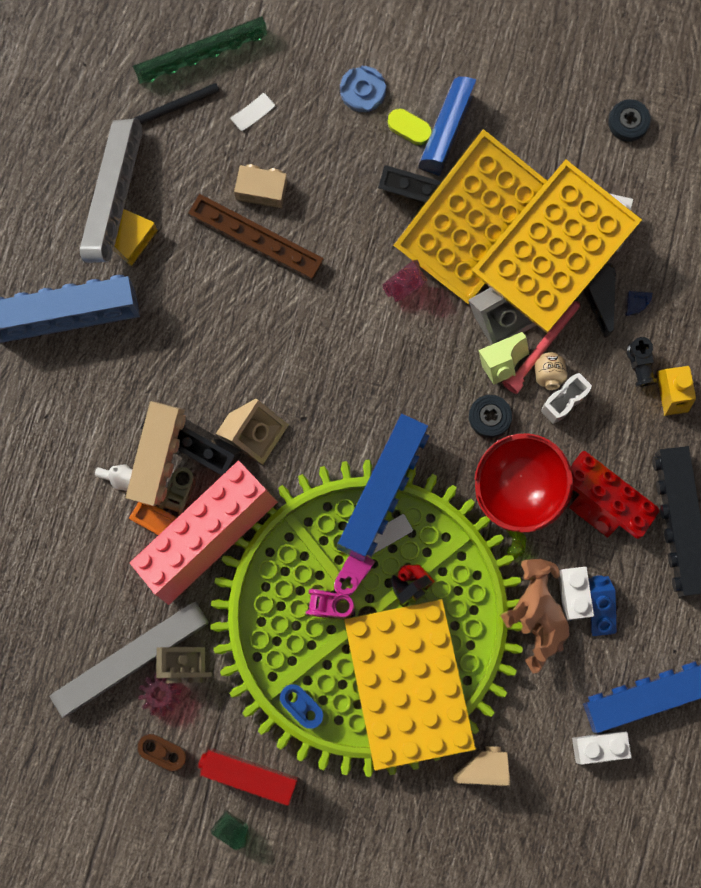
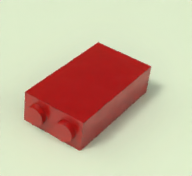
(247, 776)

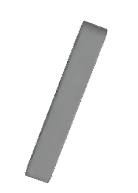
(111, 191)
(128, 659)

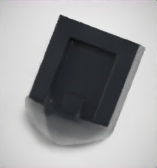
(406, 592)

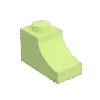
(501, 358)

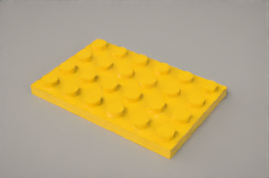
(469, 214)
(556, 246)
(409, 685)

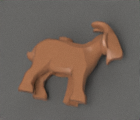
(539, 613)

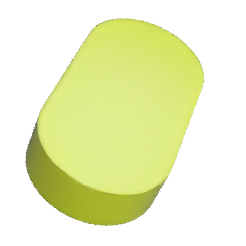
(409, 126)

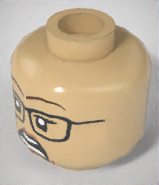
(550, 371)

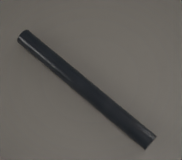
(178, 103)

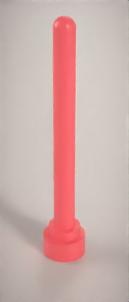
(515, 383)

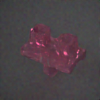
(405, 281)

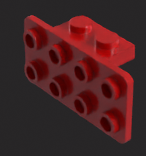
(608, 500)

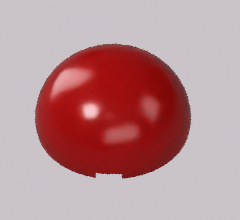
(523, 482)

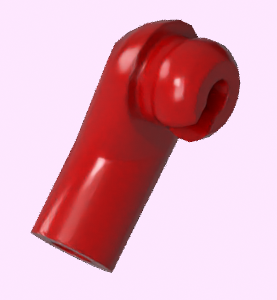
(412, 573)

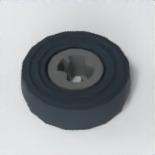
(640, 120)
(487, 404)

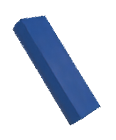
(447, 125)

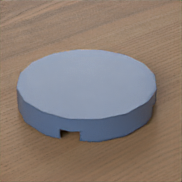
(362, 89)

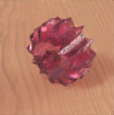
(155, 702)

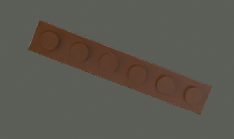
(255, 237)

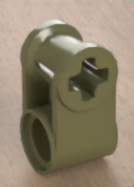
(178, 492)

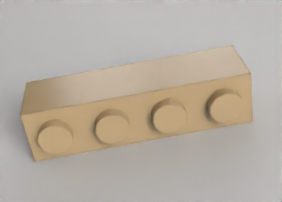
(155, 453)

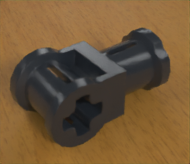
(642, 362)

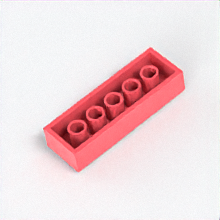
(203, 533)

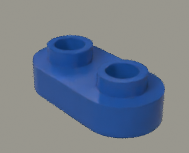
(301, 706)

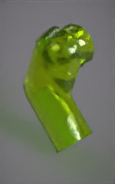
(518, 544)

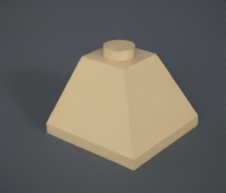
(253, 430)
(485, 768)

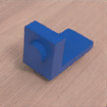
(603, 605)

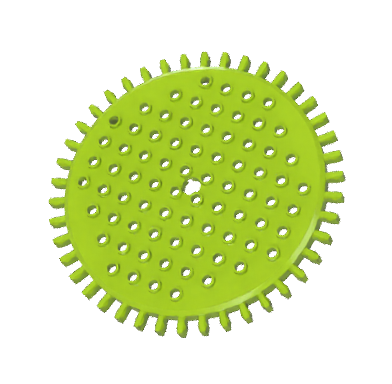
(250, 603)

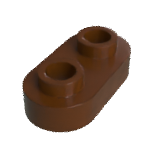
(162, 752)

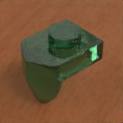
(231, 831)

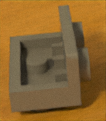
(181, 663)

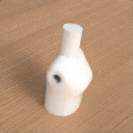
(117, 475)

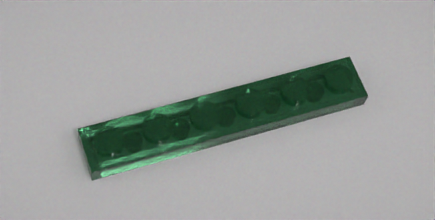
(199, 50)

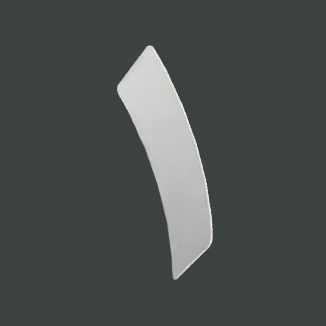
(253, 112)
(395, 530)

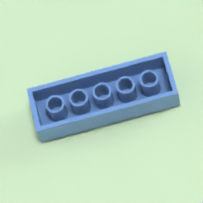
(67, 308)

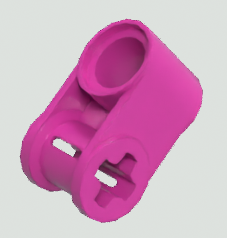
(355, 571)
(327, 604)

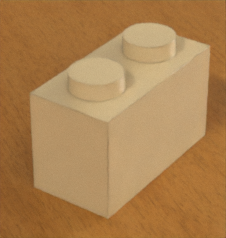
(260, 186)

